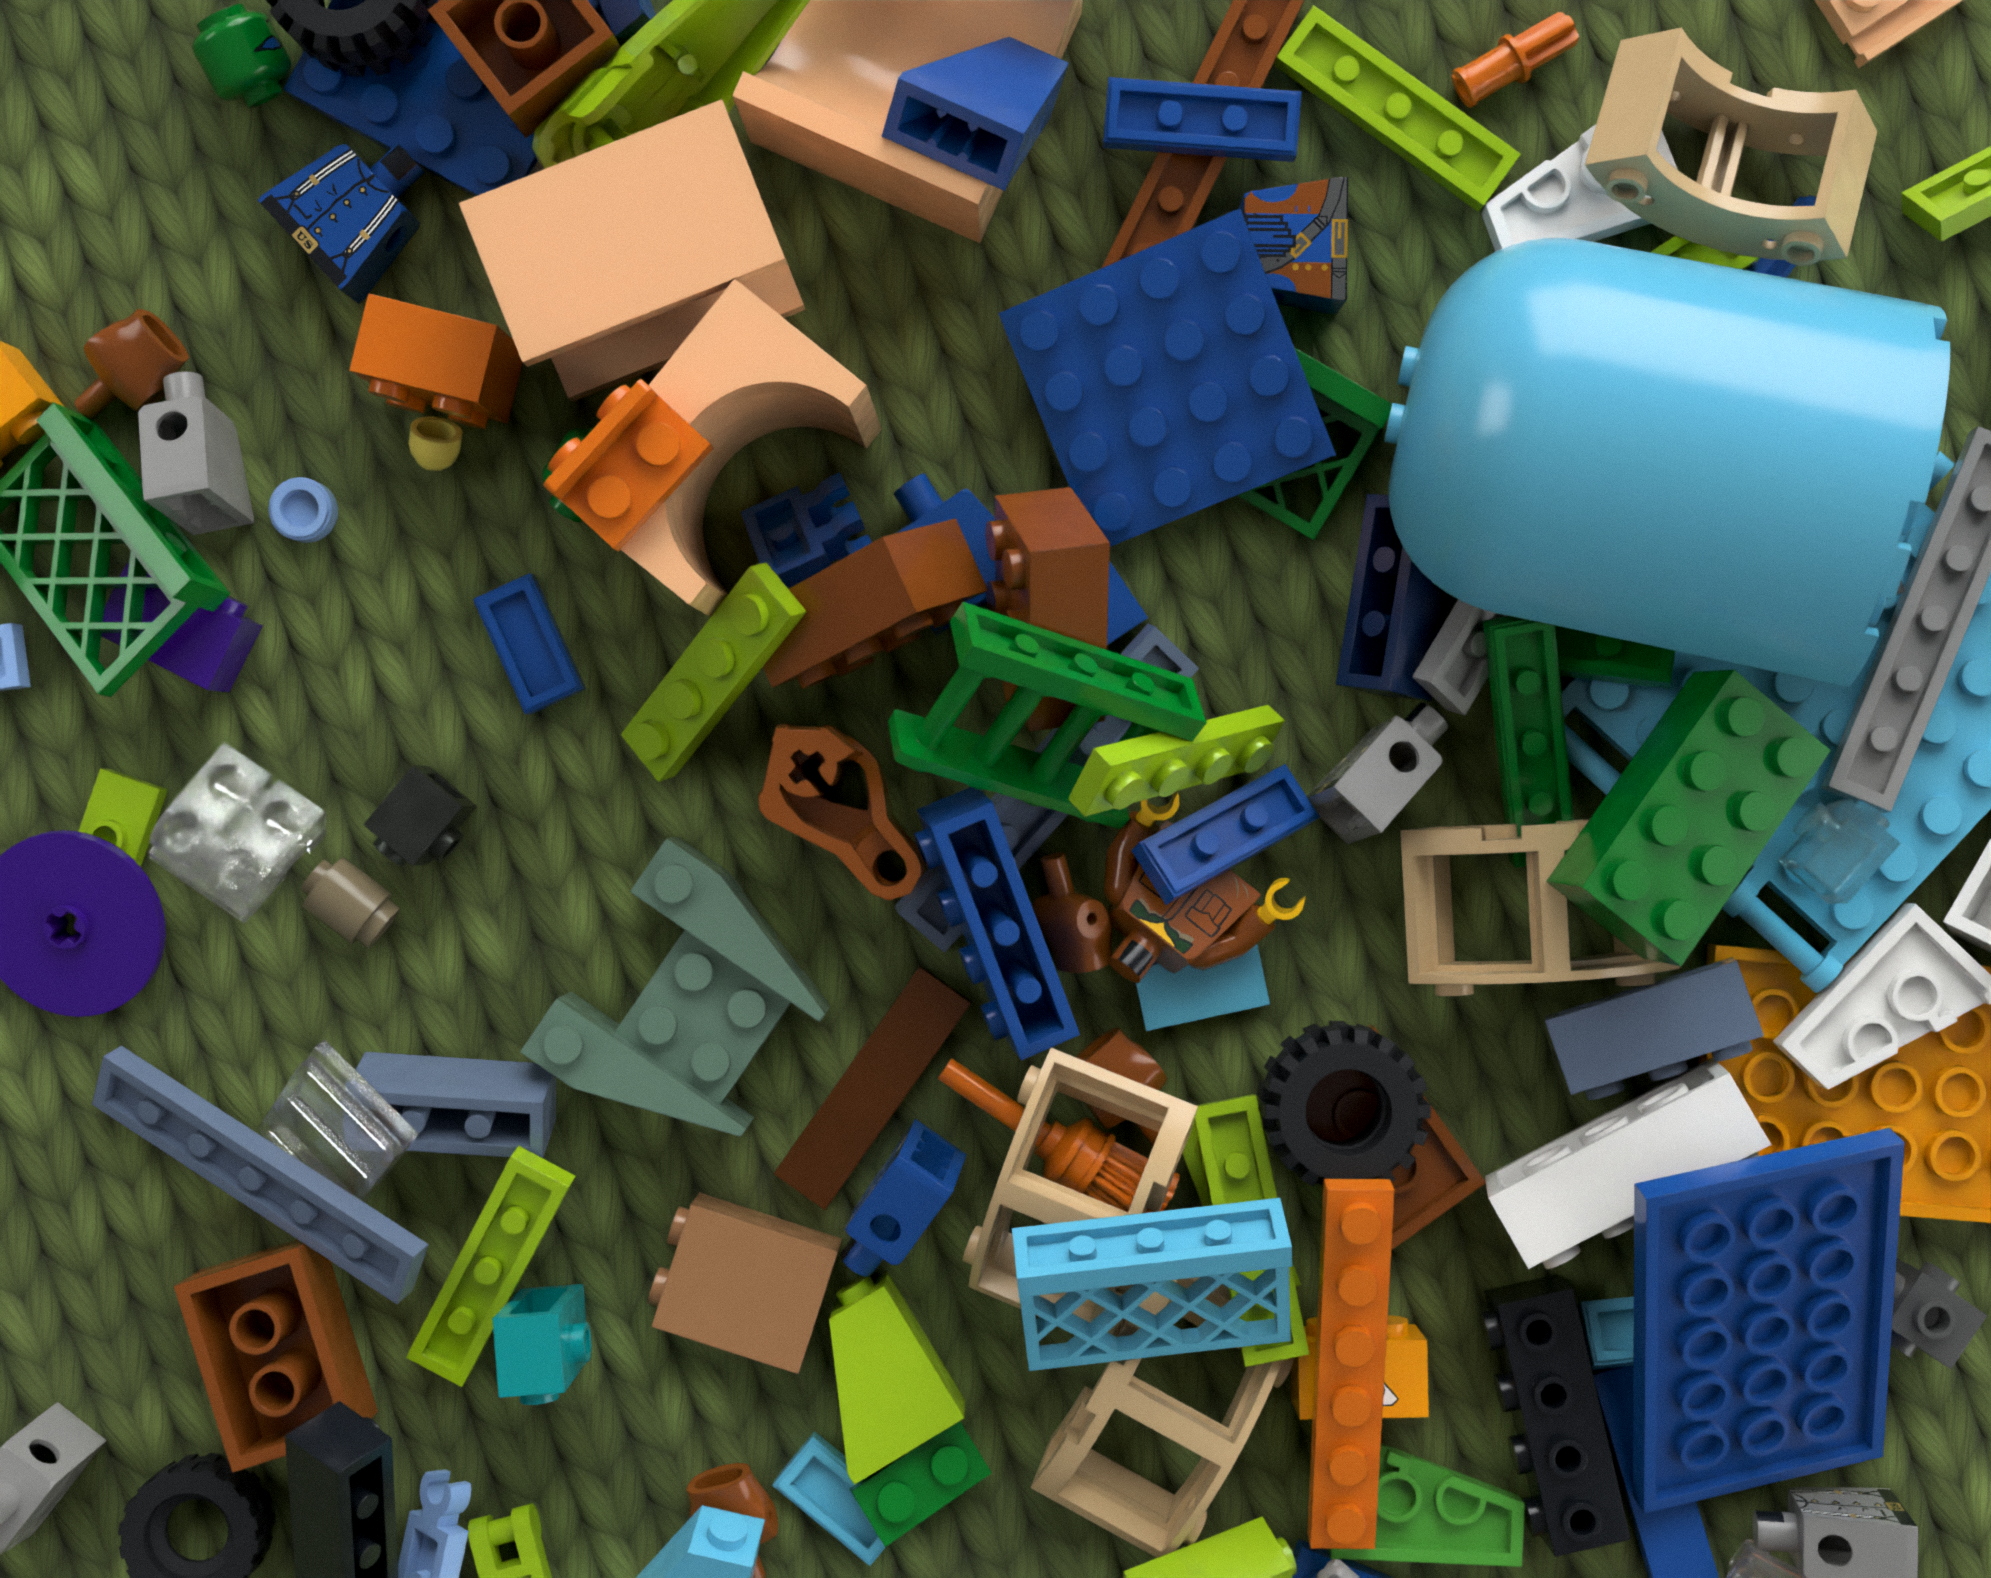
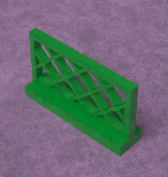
(1342, 402)
(152, 537)

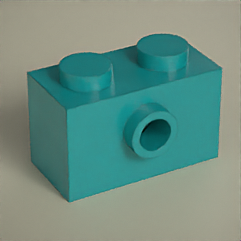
(541, 1342)

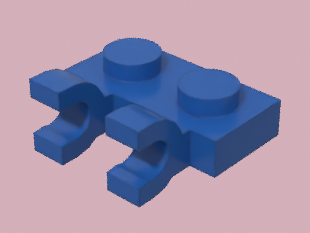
(787, 530)

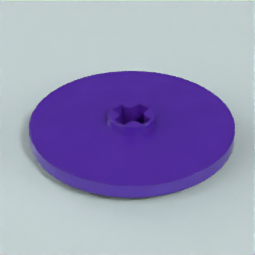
(116, 924)

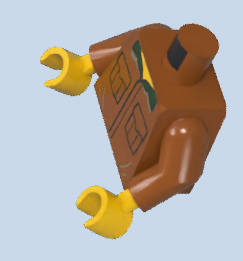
(1195, 930)

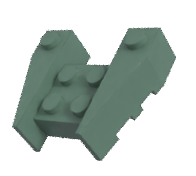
(696, 1015)

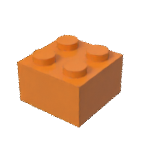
(436, 360)

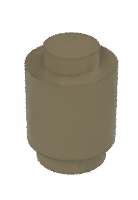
(349, 902)

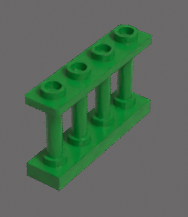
(1042, 667)

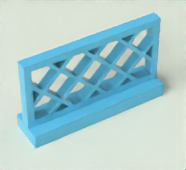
(1149, 1254)

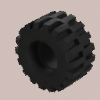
(359, 35)
(1397, 1113)

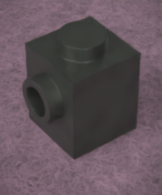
(420, 818)

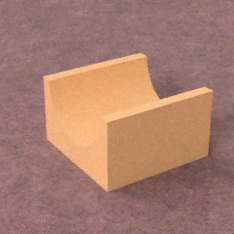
(835, 80)
(628, 249)
(734, 382)

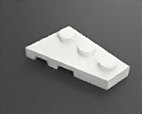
(1887, 995)

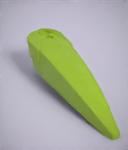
(668, 68)

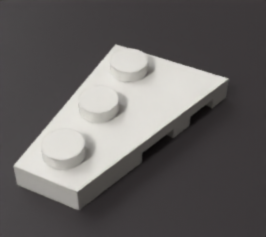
(1561, 202)

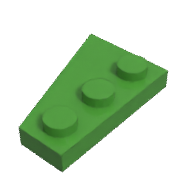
(1441, 1517)

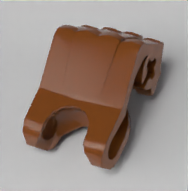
(846, 831)

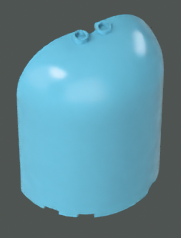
(1670, 451)

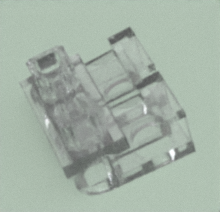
(235, 832)

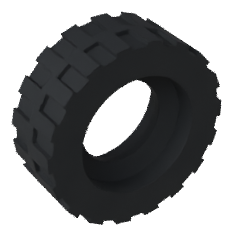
(204, 1478)

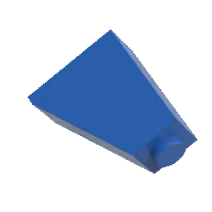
(977, 108)

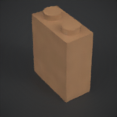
(743, 1281)

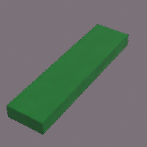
(1528, 723)

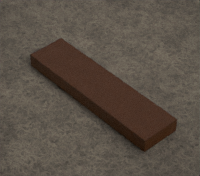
(872, 1087)

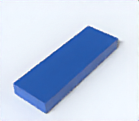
(1202, 119)
(1224, 834)

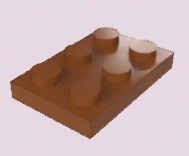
(1435, 1182)

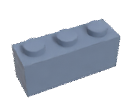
(1654, 1029)
(467, 1102)

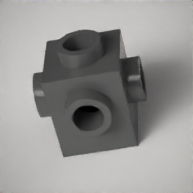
(1931, 1314)

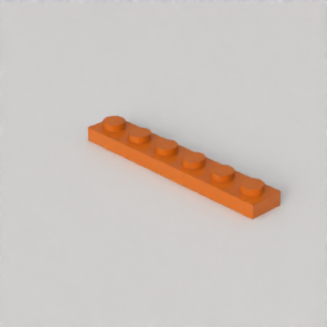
(1350, 1362)

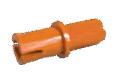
(1514, 58)

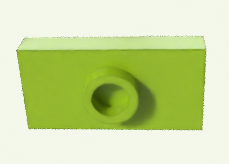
(123, 811)

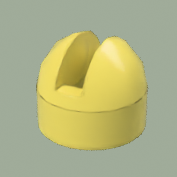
(434, 442)

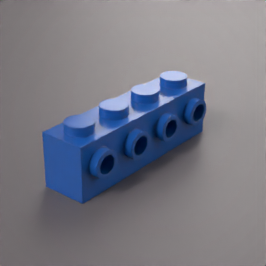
(997, 920)

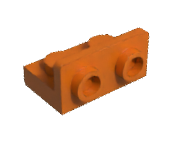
(626, 463)

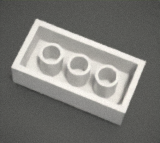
(1589, 1174)

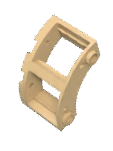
(1673, 76)
(1431, 915)
(992, 1247)
(1124, 1500)

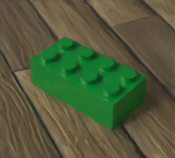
(1689, 816)

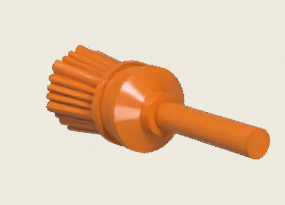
(1072, 1155)

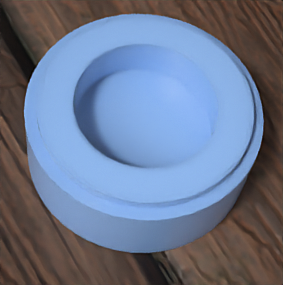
(303, 510)

